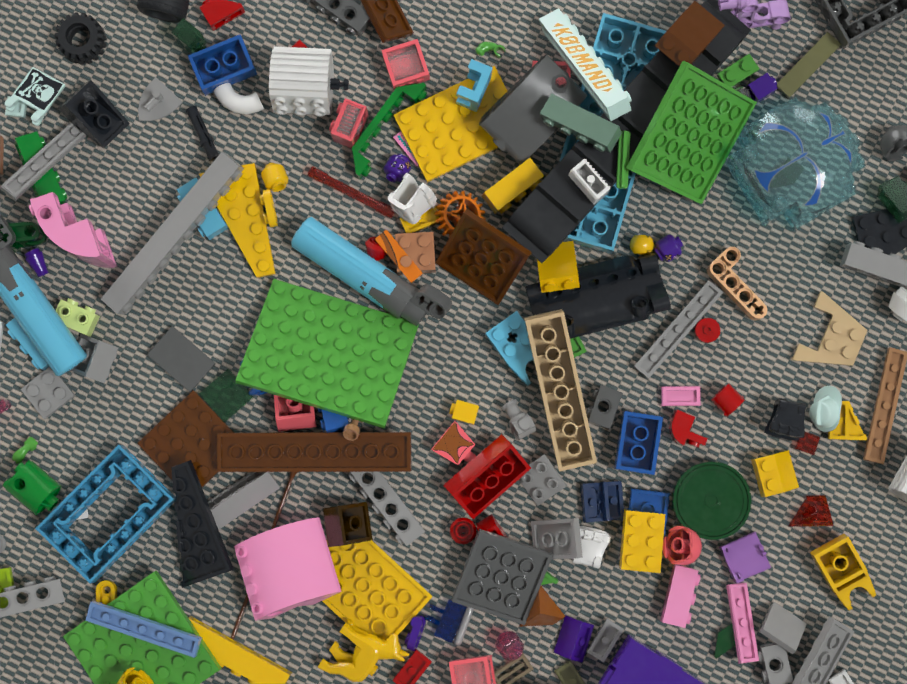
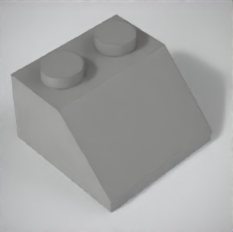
(98, 359)

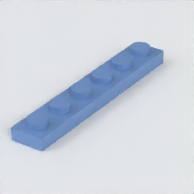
(143, 629)

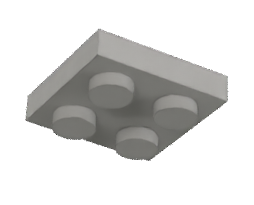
(48, 393)

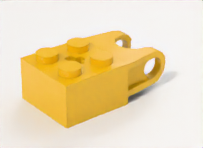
(846, 575)

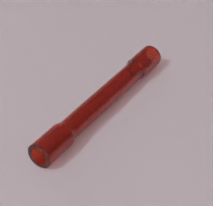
(324, 178)

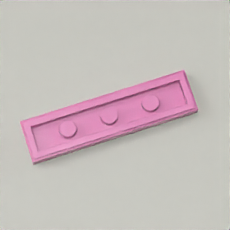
(742, 623)

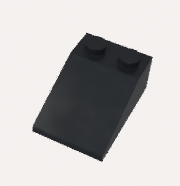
(94, 114)

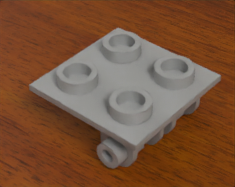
(542, 480)

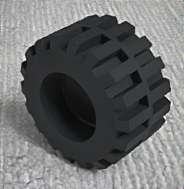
(70, 28)

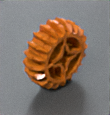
(462, 201)

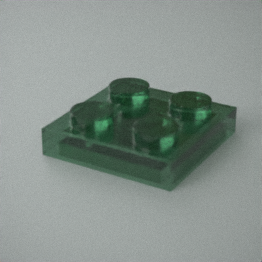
(226, 395)

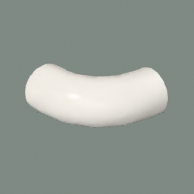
(237, 103)

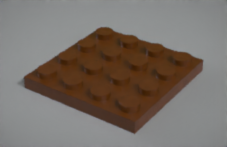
(483, 257)
(187, 435)

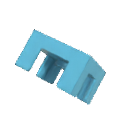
(481, 75)

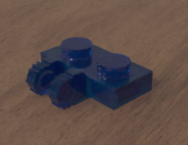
(449, 621)

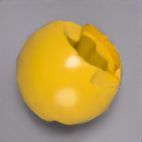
(641, 244)

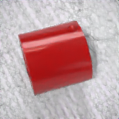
(727, 399)

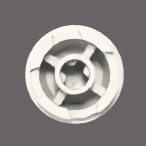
(898, 303)

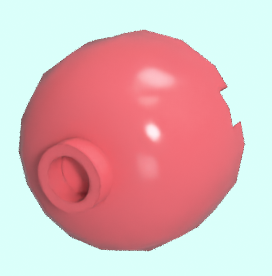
(682, 546)

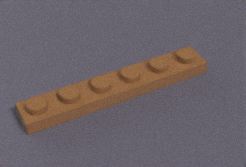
(885, 406)

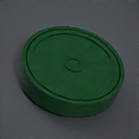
(711, 500)

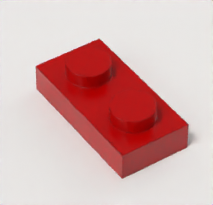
(412, 669)

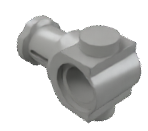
(519, 423)

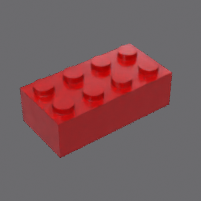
(487, 476)

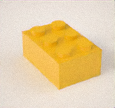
(513, 186)
(642, 541)

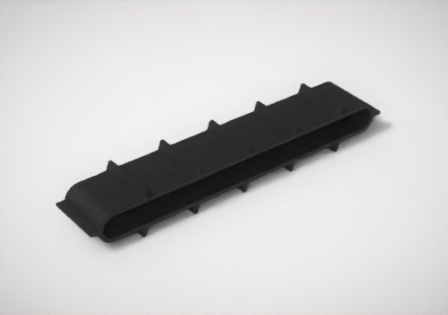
(557, 201)

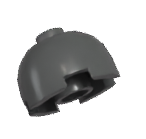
(894, 142)

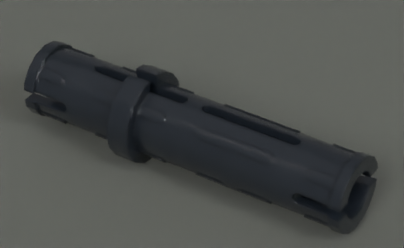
(206, 140)

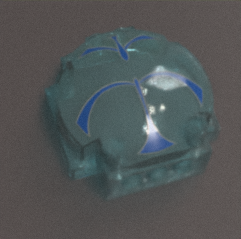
(796, 162)

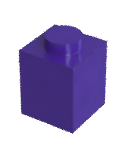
(762, 87)

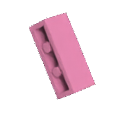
(680, 596)

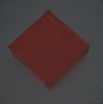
(808, 443)

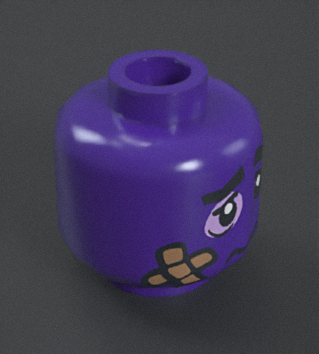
(397, 167)
(668, 248)

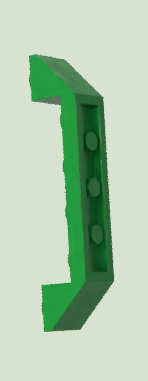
(412, 92)

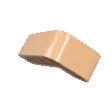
(740, 286)

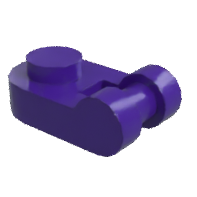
(413, 638)

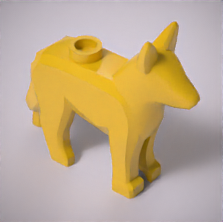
(366, 654)

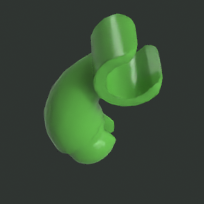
(486, 46)
(29, 444)

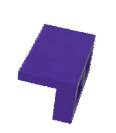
(573, 639)

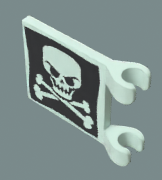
(37, 92)

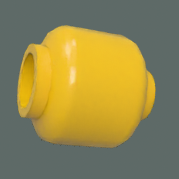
(274, 177)

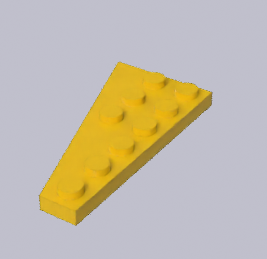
(246, 221)

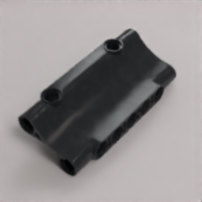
(608, 295)

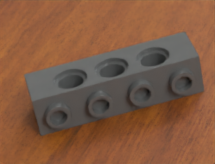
(354, 26)

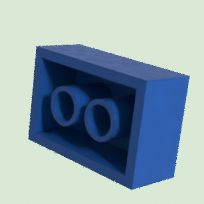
(222, 64)
(638, 443)

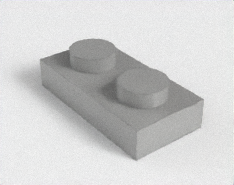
(605, 640)

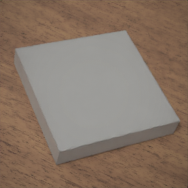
(783, 628)

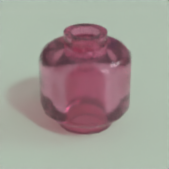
(509, 645)

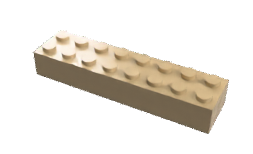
(560, 390)

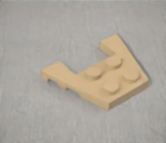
(841, 338)

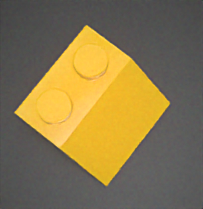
(775, 473)

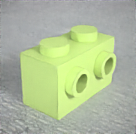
(76, 317)

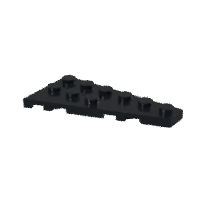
(881, 231)
(197, 533)

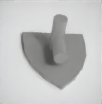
(157, 101)

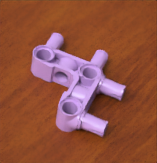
(747, 11)

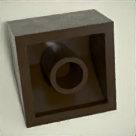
(347, 524)

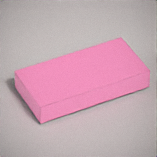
(680, 396)

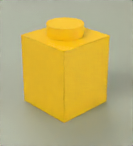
(464, 412)

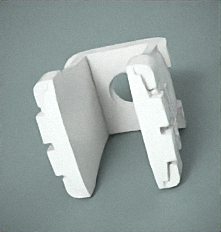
(411, 200)
(593, 546)

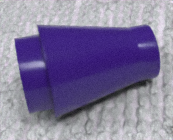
(37, 262)

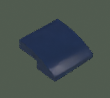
(602, 501)

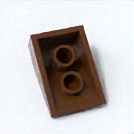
(690, 35)

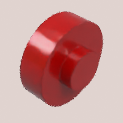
(707, 330)

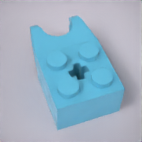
(515, 354)

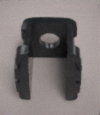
(786, 420)

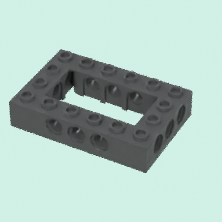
(848, 33)

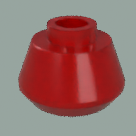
(374, 249)
(469, 530)

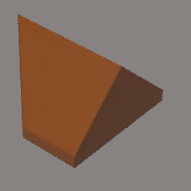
(543, 611)

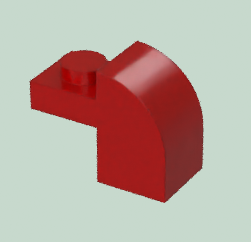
(680, 430)

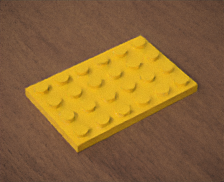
(448, 134)
(374, 590)

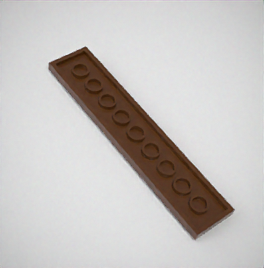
(314, 452)

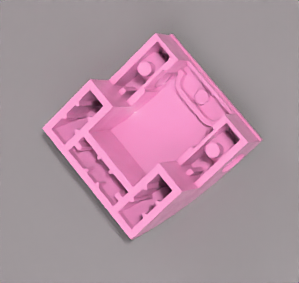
(72, 236)
(287, 568)

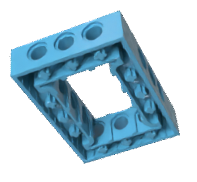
(56, 525)

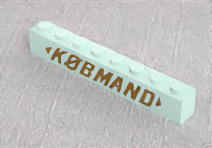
(585, 64)

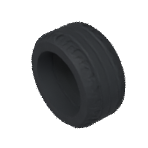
(164, 10)

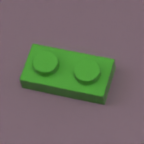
(738, 71)

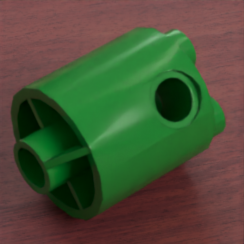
(33, 487)

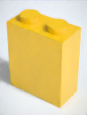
(559, 269)

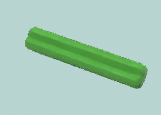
(623, 160)

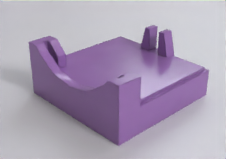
(745, 557)

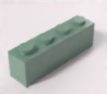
(580, 123)

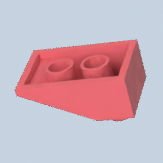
(293, 414)

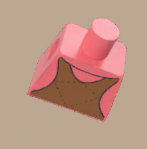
(455, 445)

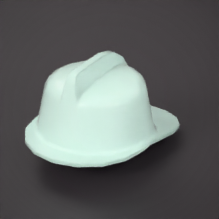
(826, 408)

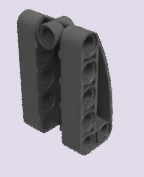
(516, 117)

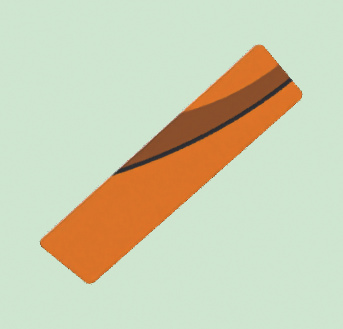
(396, 252)

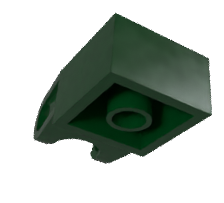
(24, 235)

